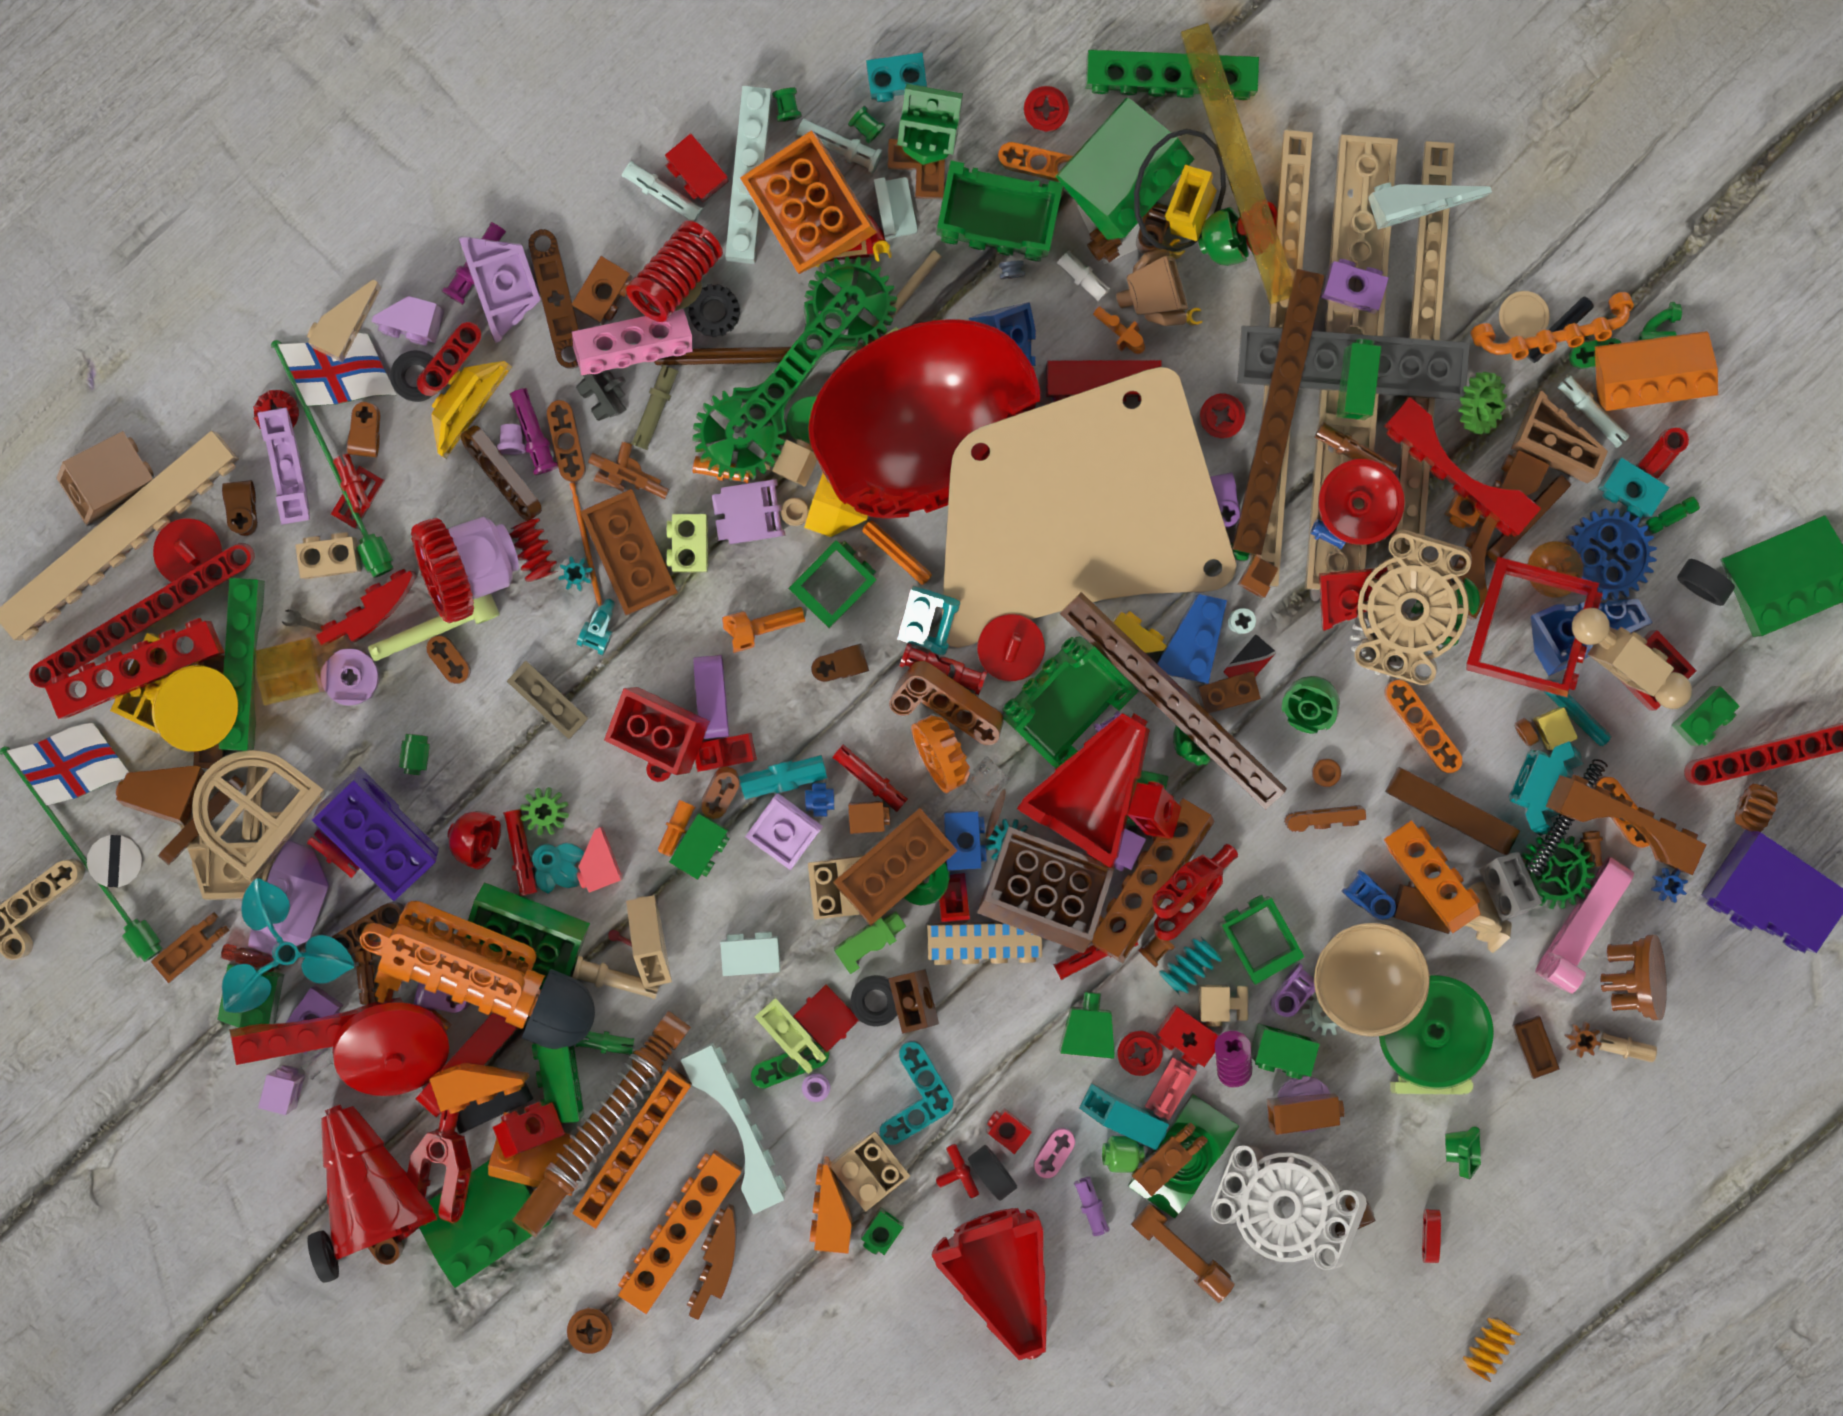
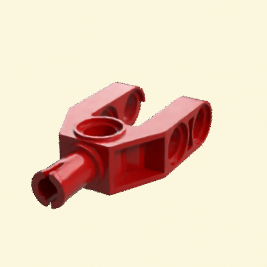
(1203, 881)
(456, 1161)

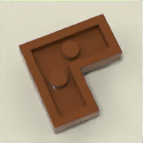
(928, 176)

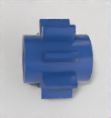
(819, 799)
(1676, 889)

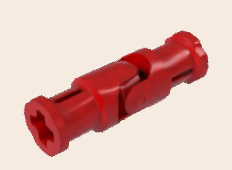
(964, 676)

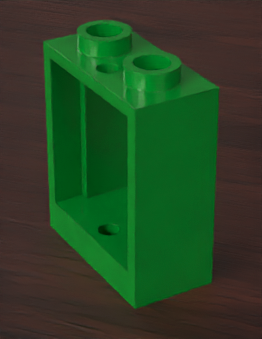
(810, 602)
(1278, 962)

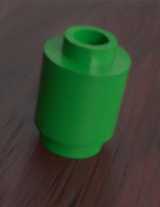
(414, 754)

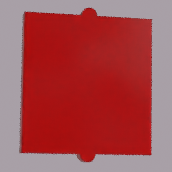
(826, 1018)

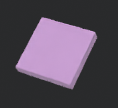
(784, 831)

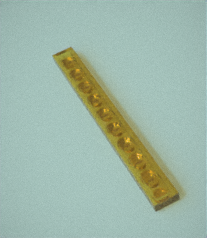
(1238, 162)

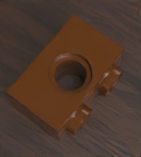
(1228, 692)
(913, 1001)

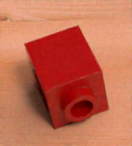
(1013, 1141)

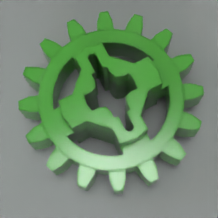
(1482, 402)

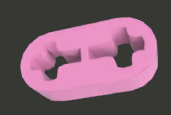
(1048, 1149)

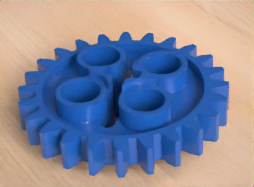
(1624, 533)

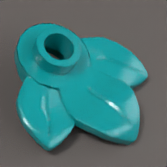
(559, 869)

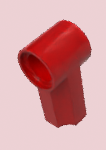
(1661, 454)

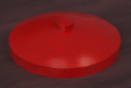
(390, 1049)

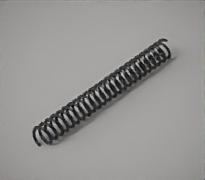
(1558, 834)

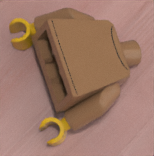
(1157, 289)

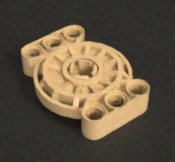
(1423, 581)

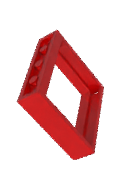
(1540, 575)

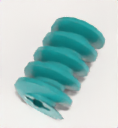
(1190, 965)

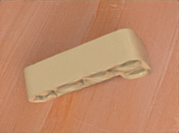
(36, 902)

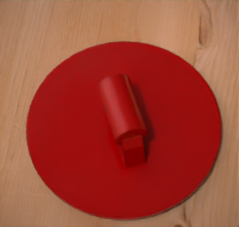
(184, 547)
(1011, 647)

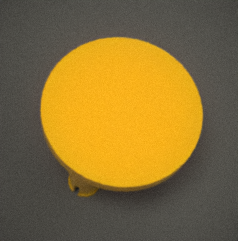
(193, 707)

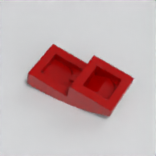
(725, 752)

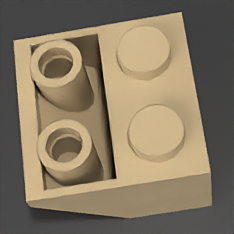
(826, 897)
(869, 1170)

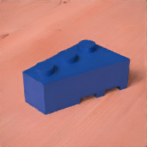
(1195, 641)

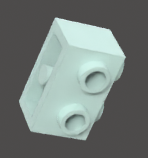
(750, 955)

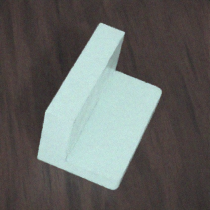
(895, 207)

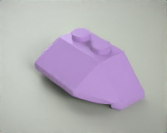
(305, 884)

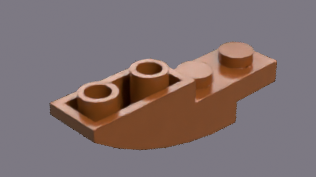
(720, 1252)

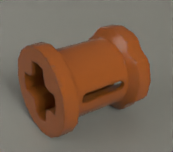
(1156, 950)

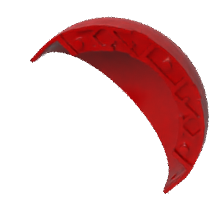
(906, 404)

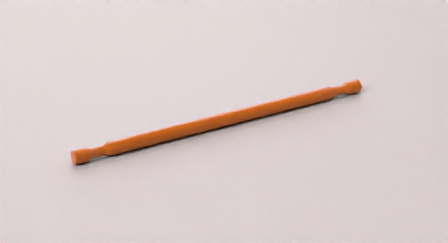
(585, 544)

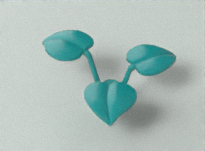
(322, 963)

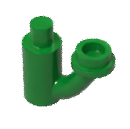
(1673, 313)

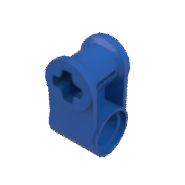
(1368, 895)

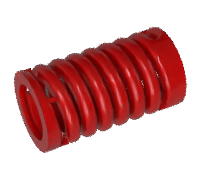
(674, 271)

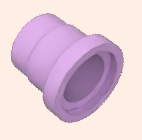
(511, 440)

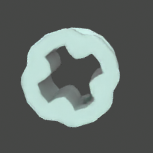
(1234, 617)

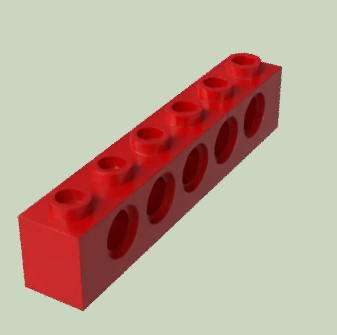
(68, 703)

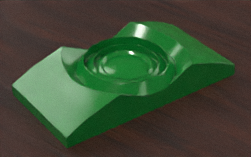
(1183, 1185)

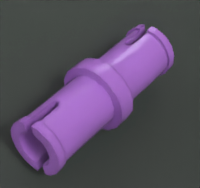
(1091, 1206)

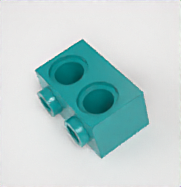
(894, 68)

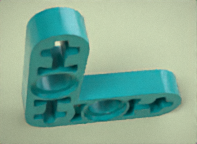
(924, 1104)

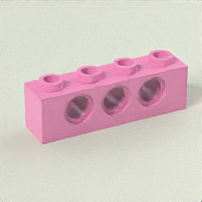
(618, 339)

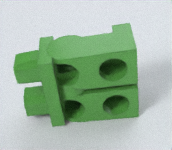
(868, 939)

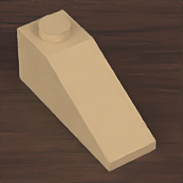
(340, 325)

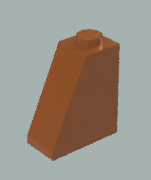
(161, 792)
(1304, 1112)

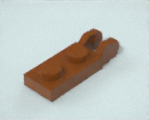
(1323, 818)
(187, 949)
(1167, 1160)

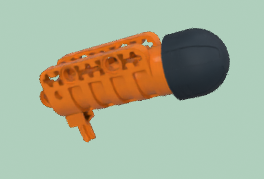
(476, 974)

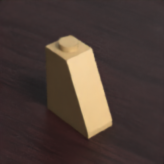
(648, 941)

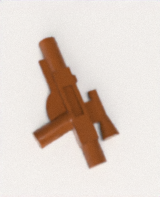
(627, 470)

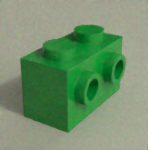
(1705, 716)
(699, 846)

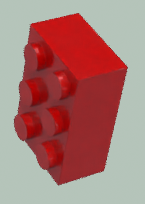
(656, 730)

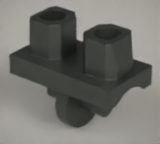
(606, 390)

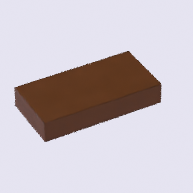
(1536, 1047)

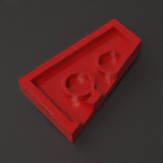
(1341, 594)

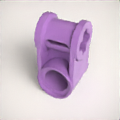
(1226, 496)
(1295, 989)
(437, 1001)

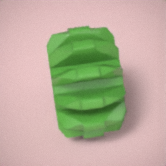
(549, 819)

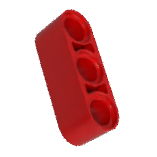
(457, 349)

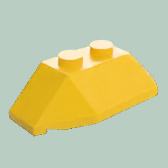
(464, 401)
(829, 514)

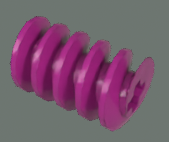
(1233, 1058)

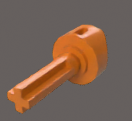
(744, 630)

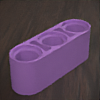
(711, 694)

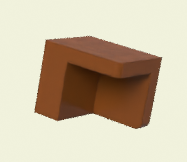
(1258, 576)

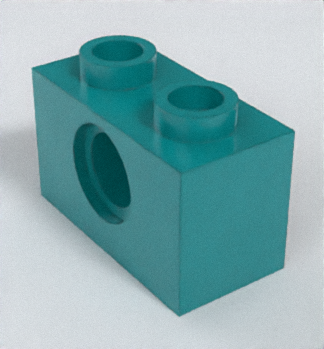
(1649, 488)

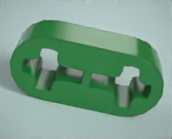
(1587, 348)

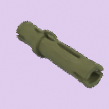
(654, 407)

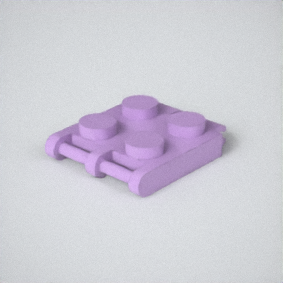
(747, 512)

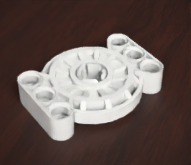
(1316, 1208)

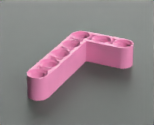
(1583, 925)

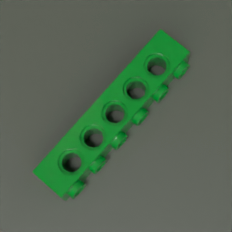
(1100, 61)

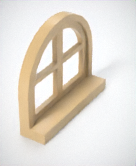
(279, 829)

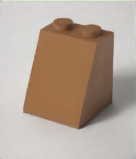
(104, 476)

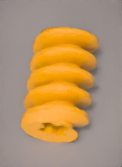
(1490, 1348)

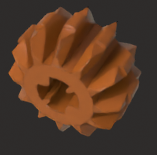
(1756, 807)

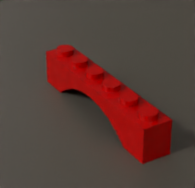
(1507, 507)
(282, 1039)

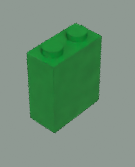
(1358, 380)

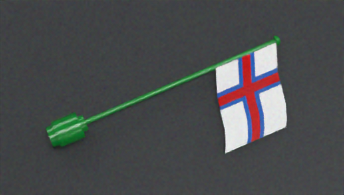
(327, 381)
(65, 770)

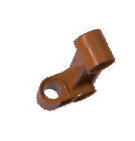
(1210, 1277)

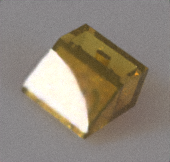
(288, 672)

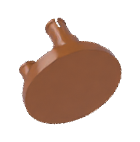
(1645, 981)

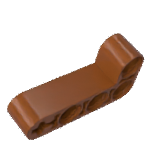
(981, 721)

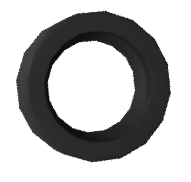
(1706, 582)
(992, 1172)

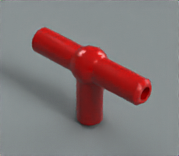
(961, 1171)

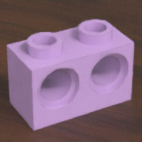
(281, 1090)

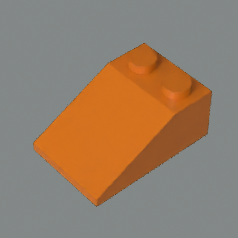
(527, 1166)

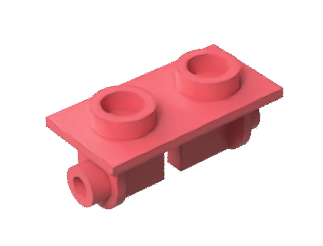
(1170, 1089)

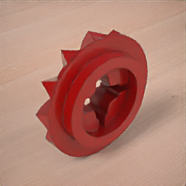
(1056, 100)
(281, 400)
(1235, 413)
(1152, 1057)

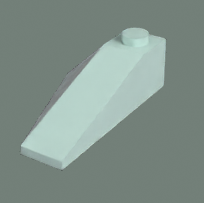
(1406, 202)

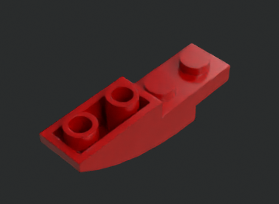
(379, 605)

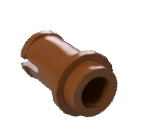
(1592, 843)

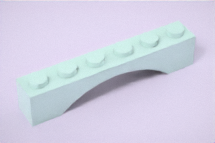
(750, 153)
(708, 1073)

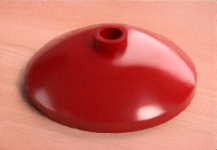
(1381, 500)

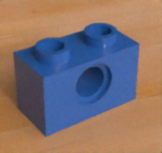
(960, 822)

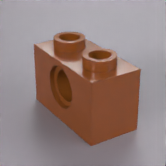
(602, 274)
(868, 817)

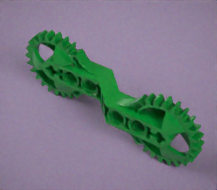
(794, 368)

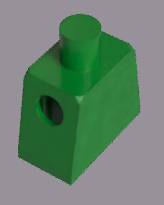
(1088, 1030)

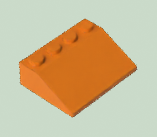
(808, 203)

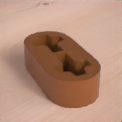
(442, 663)
(714, 790)

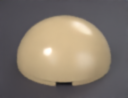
(1371, 979)

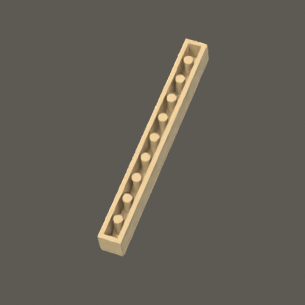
(116, 536)

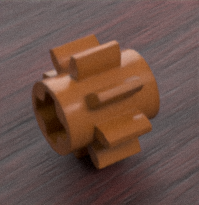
(1591, 1040)

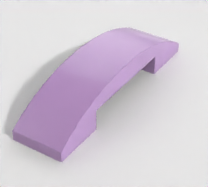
(285, 465)

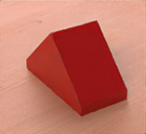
(954, 902)

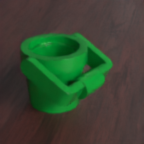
(1464, 1148)

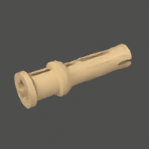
(602, 975)

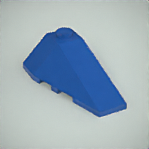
(1015, 322)
(1554, 633)

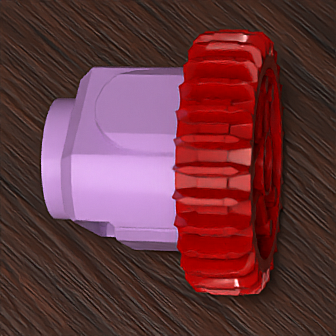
(463, 563)

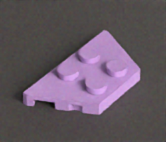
(501, 281)

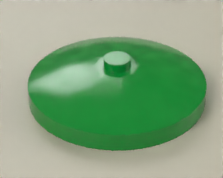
(1446, 1038)

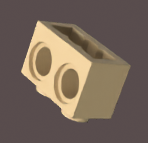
(328, 563)

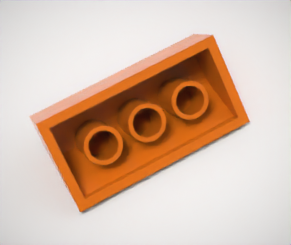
(1655, 371)

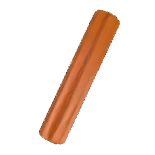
(897, 552)

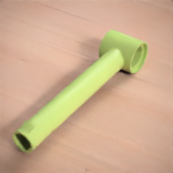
(483, 611)

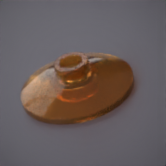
(1563, 558)

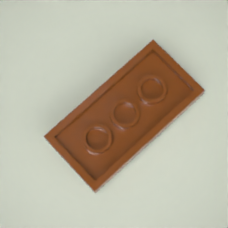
(629, 552)
(895, 866)

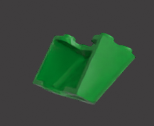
(1066, 699)

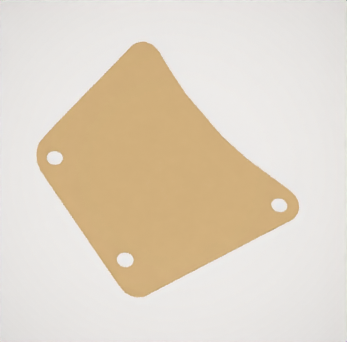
(1082, 505)

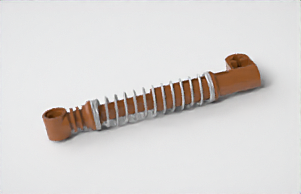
(562, 1176)

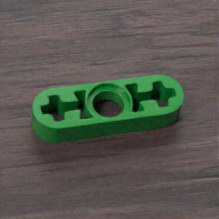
(773, 1080)

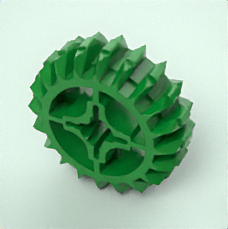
(1562, 880)

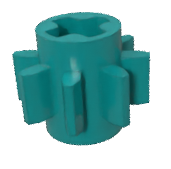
(567, 576)

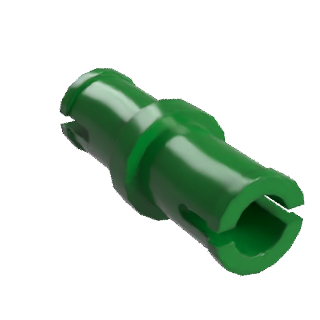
(607, 1043)

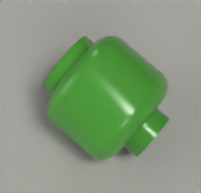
(1122, 1154)

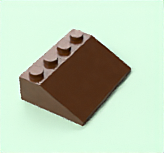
(1046, 890)

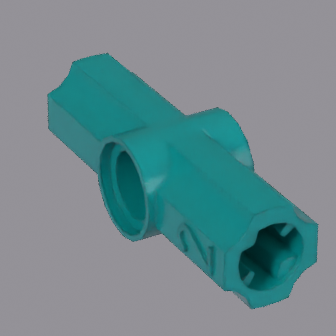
(783, 777)

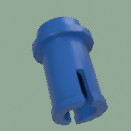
(1320, 531)

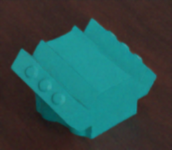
(1538, 780)

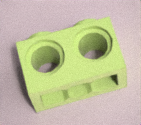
(697, 543)

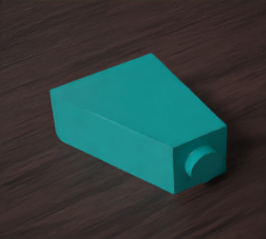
(1123, 1117)

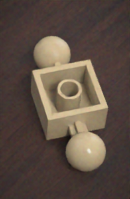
(1631, 659)

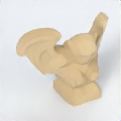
(1488, 924)

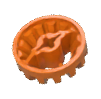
(941, 752)

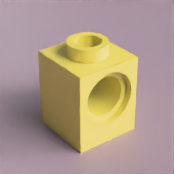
(1555, 728)

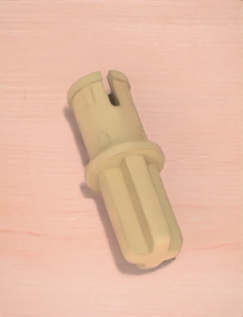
(1628, 1048)

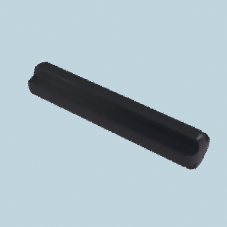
(1572, 316)

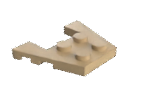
(217, 877)

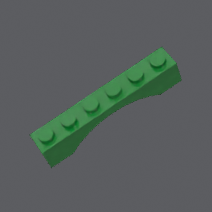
(242, 630)

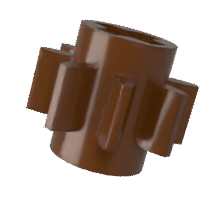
(1103, 248)

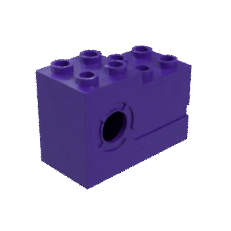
(375, 833)
(1775, 893)

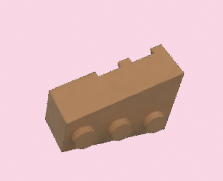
(1558, 441)

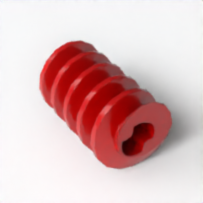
(532, 550)

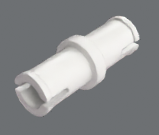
(1083, 276)

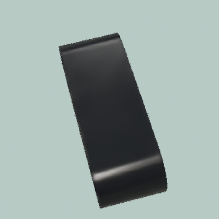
(477, 1114)

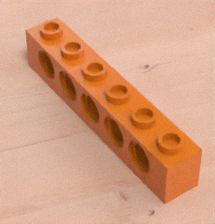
(632, 1147)
(644, 1295)

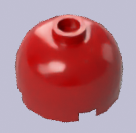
(473, 837)

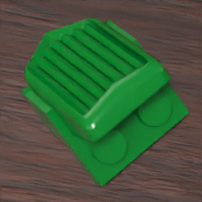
(929, 123)

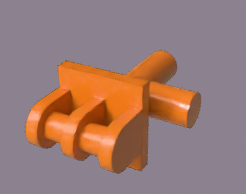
(1128, 337)

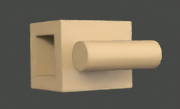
(794, 462)
(1216, 1004)

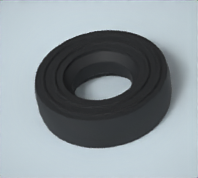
(398, 372)
(858, 1006)
(322, 1256)

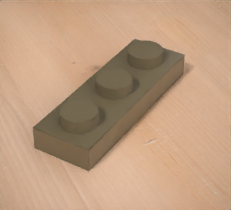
(547, 699)

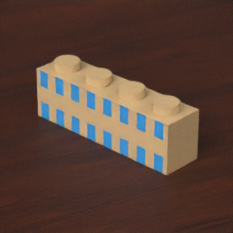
(981, 941)

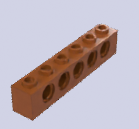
(1183, 848)

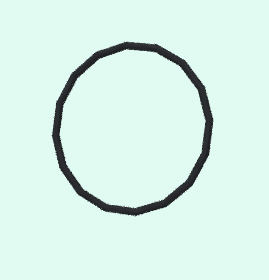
(1140, 177)

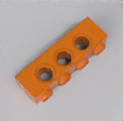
(1454, 911)

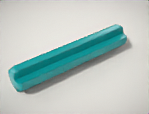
(1582, 718)

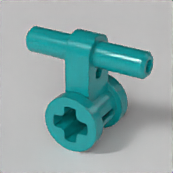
(595, 633)

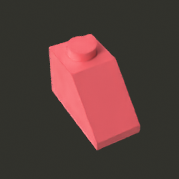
(598, 863)

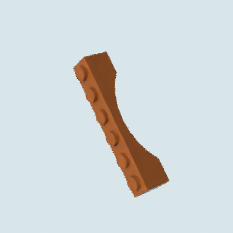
(1520, 473)
(1668, 845)

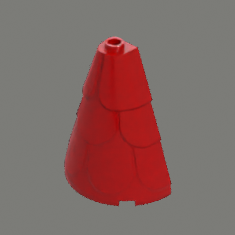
(1094, 789)
(365, 1185)
(1001, 1276)

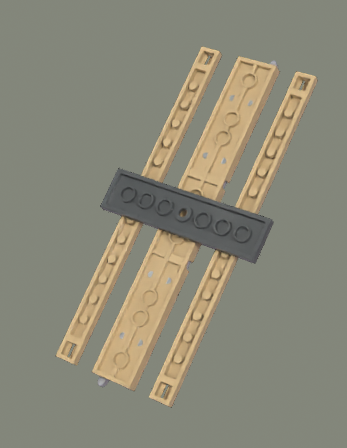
(1408, 367)

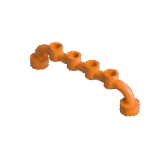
(1573, 334)

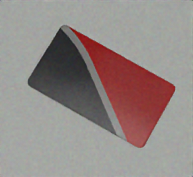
(1251, 658)

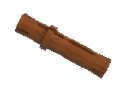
(1347, 446)

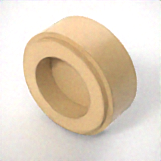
(794, 511)

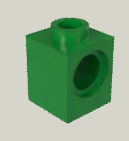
(881, 1219)

